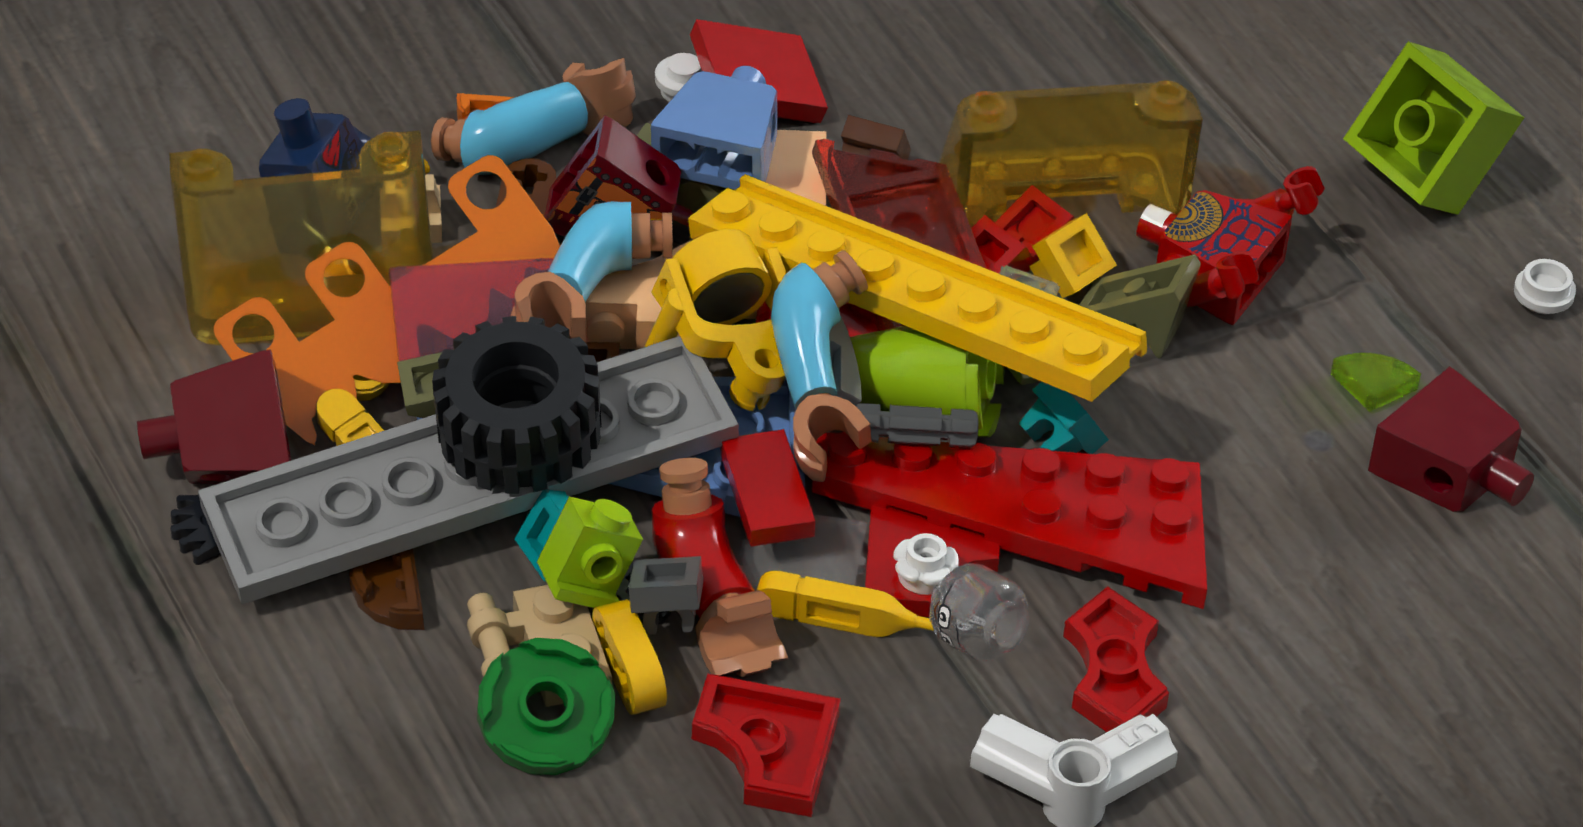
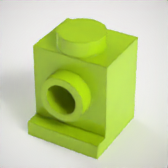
(589, 552)

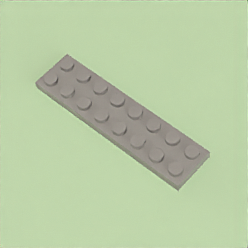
(401, 492)

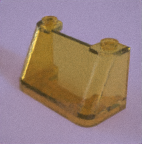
(1075, 143)
(264, 231)

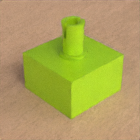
(1433, 128)

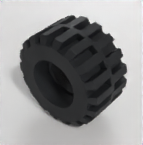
(523, 443)

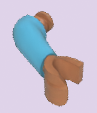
(538, 118)
(595, 246)
(801, 319)

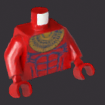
(1233, 238)

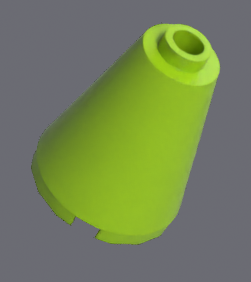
(923, 371)

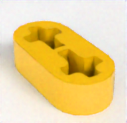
(630, 657)

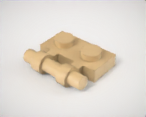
(534, 616)

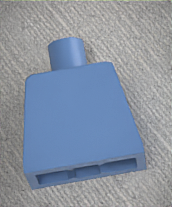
(720, 127)

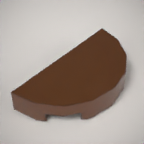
(389, 591)

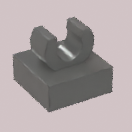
(666, 586)

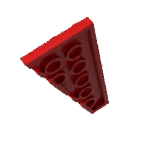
(1041, 503)

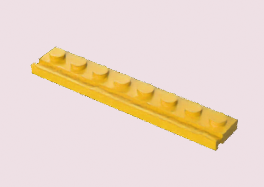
(935, 290)

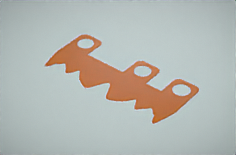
(363, 330)

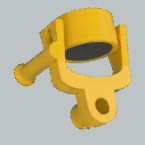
(707, 291)

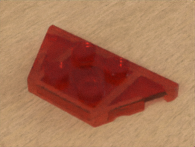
(900, 196)

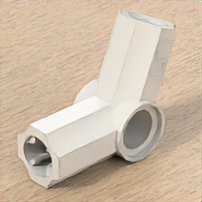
(1074, 775)

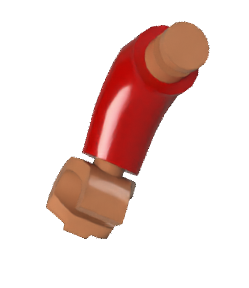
(734, 619)

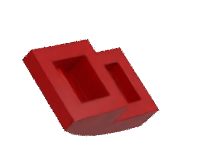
(1020, 227)

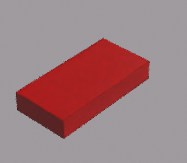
(767, 488)

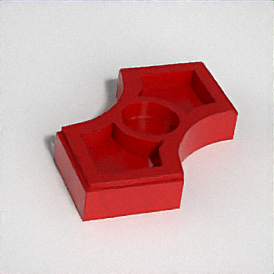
(1113, 644)

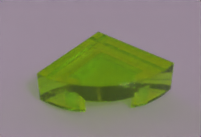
(1375, 378)

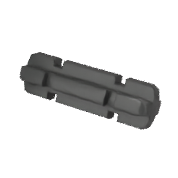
(922, 425)

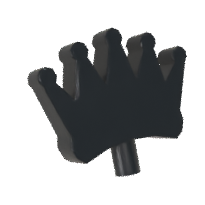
(192, 529)

